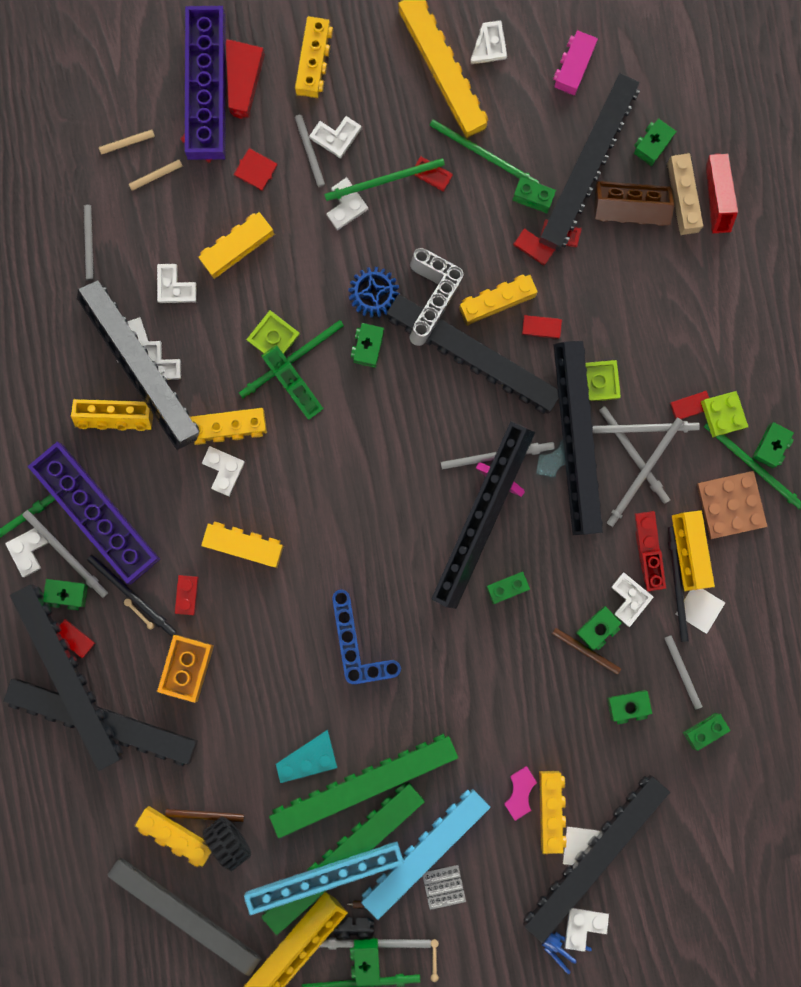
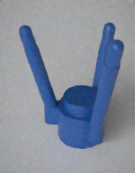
(553, 943)

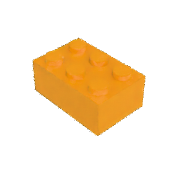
(185, 668)

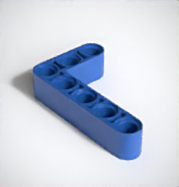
(353, 645)

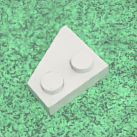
(490, 43)

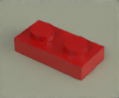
(186, 595)

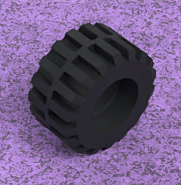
(226, 843)

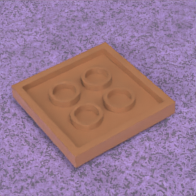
(731, 505)

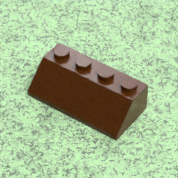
(633, 203)

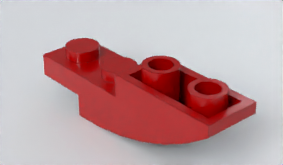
(649, 551)

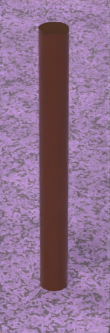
(586, 651)
(203, 815)

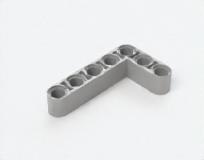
(444, 278)

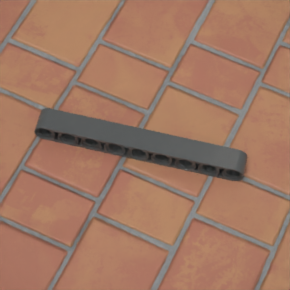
(184, 916)

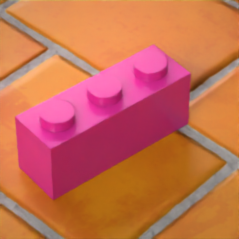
(575, 62)

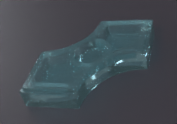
(549, 464)

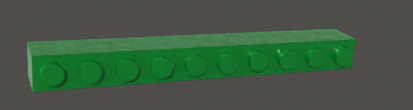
(363, 786)
(363, 839)

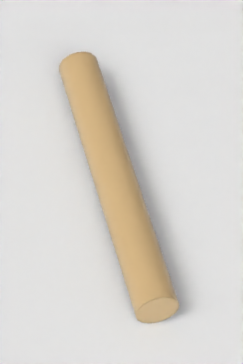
(127, 141)
(156, 174)

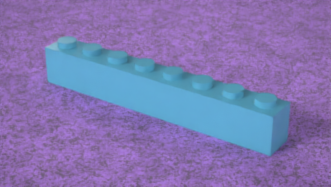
(425, 853)
(323, 878)

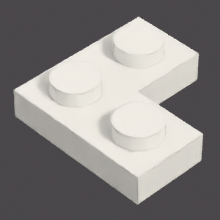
(339, 140)
(349, 209)
(169, 290)
(169, 368)
(228, 467)
(22, 550)
(635, 599)
(579, 923)

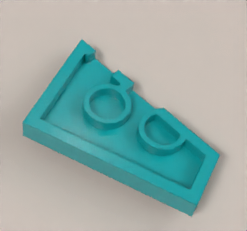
(308, 760)

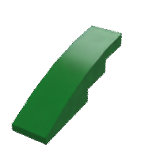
(292, 382)

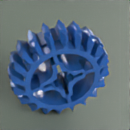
(370, 276)

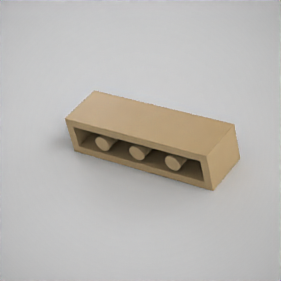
(685, 194)

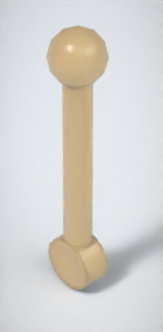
(150, 625)
(434, 943)

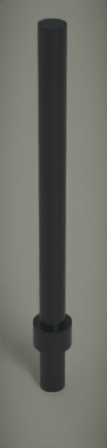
(678, 585)
(158, 620)

